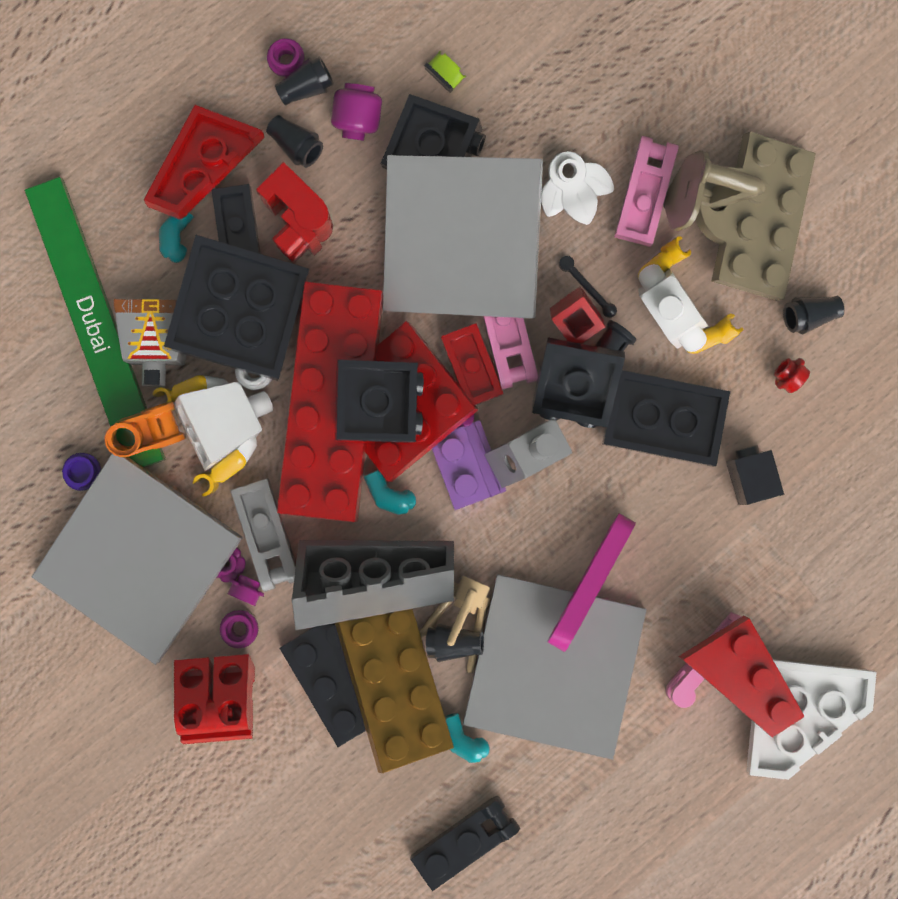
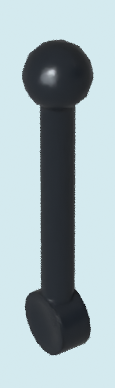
(567, 265)

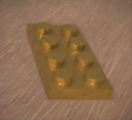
(394, 688)

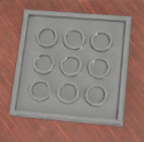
(462, 235)
(137, 557)
(548, 694)

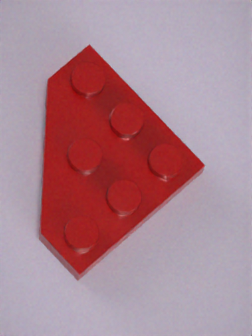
(442, 403)

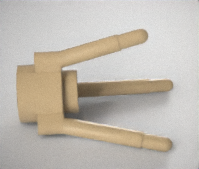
(469, 597)

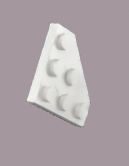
(830, 702)

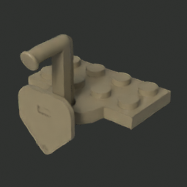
(757, 211)

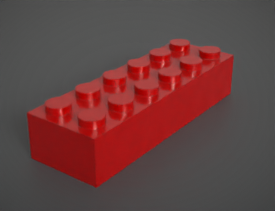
(318, 472)

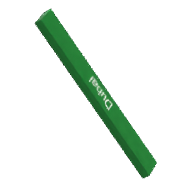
(89, 309)

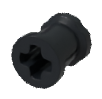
(616, 337)

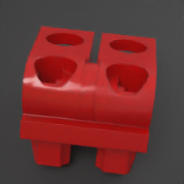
(304, 217)
(214, 700)

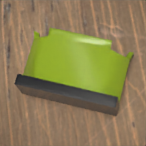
(445, 71)

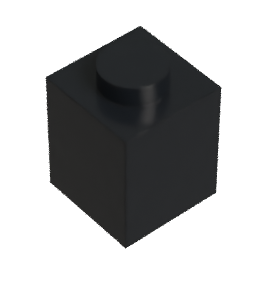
(754, 476)

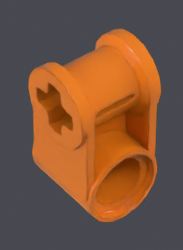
(151, 428)

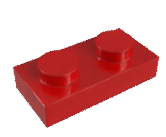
(472, 364)

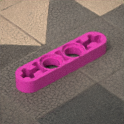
(591, 582)

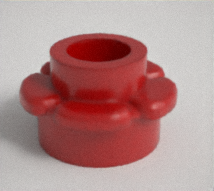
(791, 375)

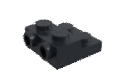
(434, 131)
(577, 383)
(378, 401)

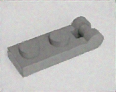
(264, 533)

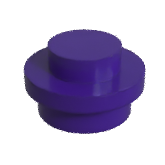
(81, 471)

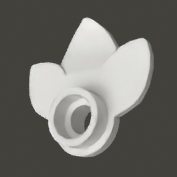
(579, 192)

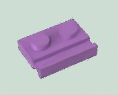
(465, 466)

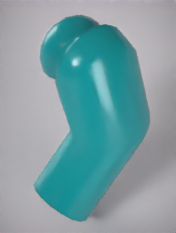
(170, 238)
(387, 498)
(467, 748)

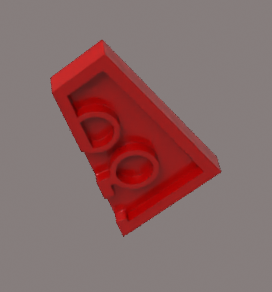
(199, 160)
(746, 675)

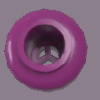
(356, 111)

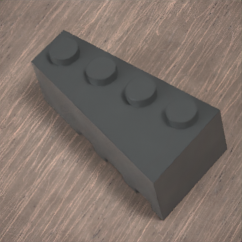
(368, 578)

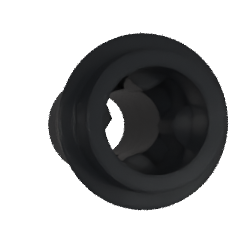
(305, 81)
(297, 142)
(809, 313)
(466, 644)

